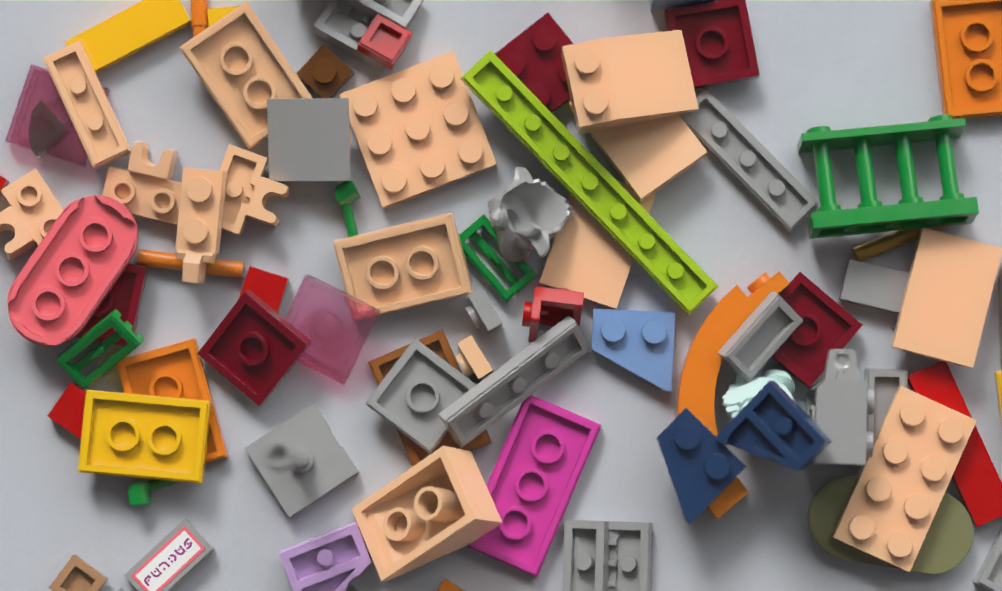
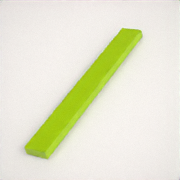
(589, 182)

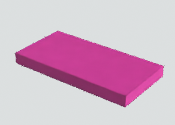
(535, 482)

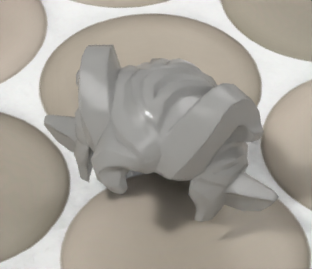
(527, 216)

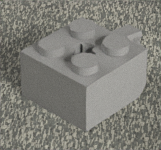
(841, 410)

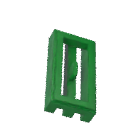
(517, 285)
(121, 330)

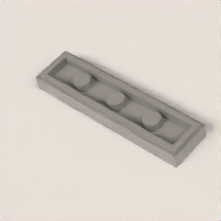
(749, 161)
(514, 381)

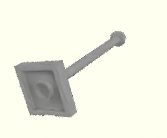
(301, 460)

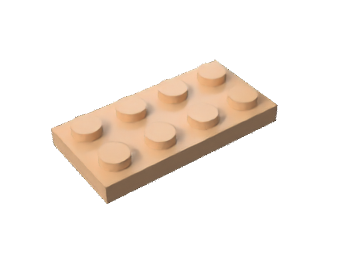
(904, 479)

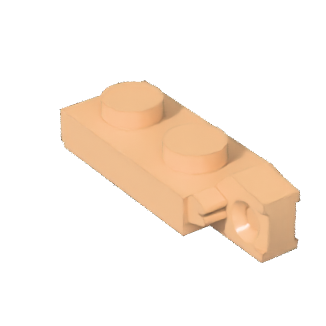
(199, 221)

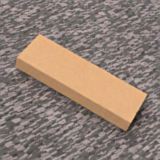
(87, 105)

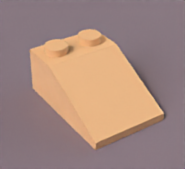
(628, 79)
(426, 513)

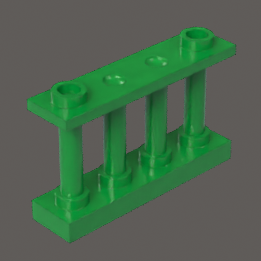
(911, 210)

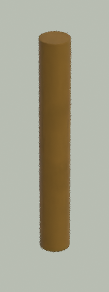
(887, 243)

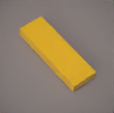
(131, 31)

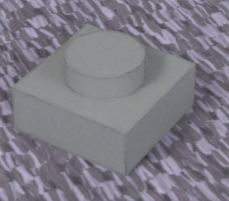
(482, 311)

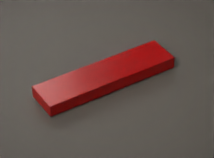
(975, 472)

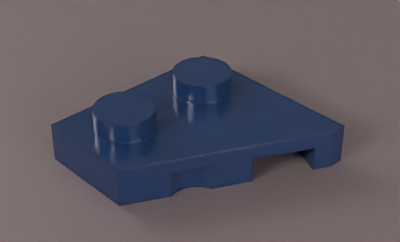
(775, 430)
(696, 463)

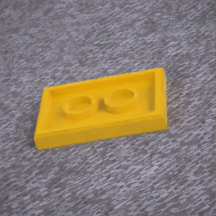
(144, 436)

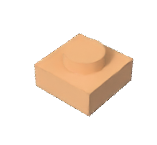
(472, 359)

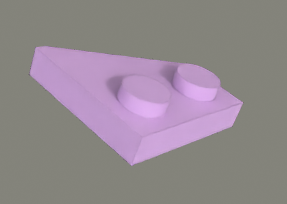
(326, 560)

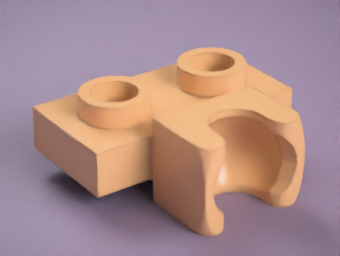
(146, 187)
(248, 190)
(29, 213)

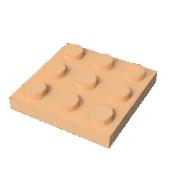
(418, 130)

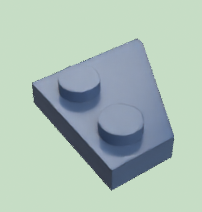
(637, 342)

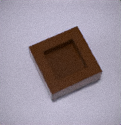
(325, 73)

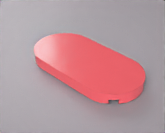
(72, 270)

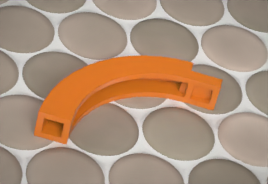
(703, 363)

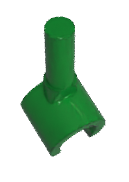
(346, 194)
(140, 492)

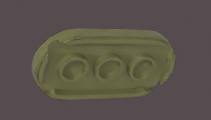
(942, 549)

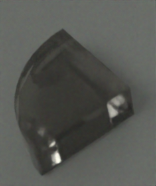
(45, 130)

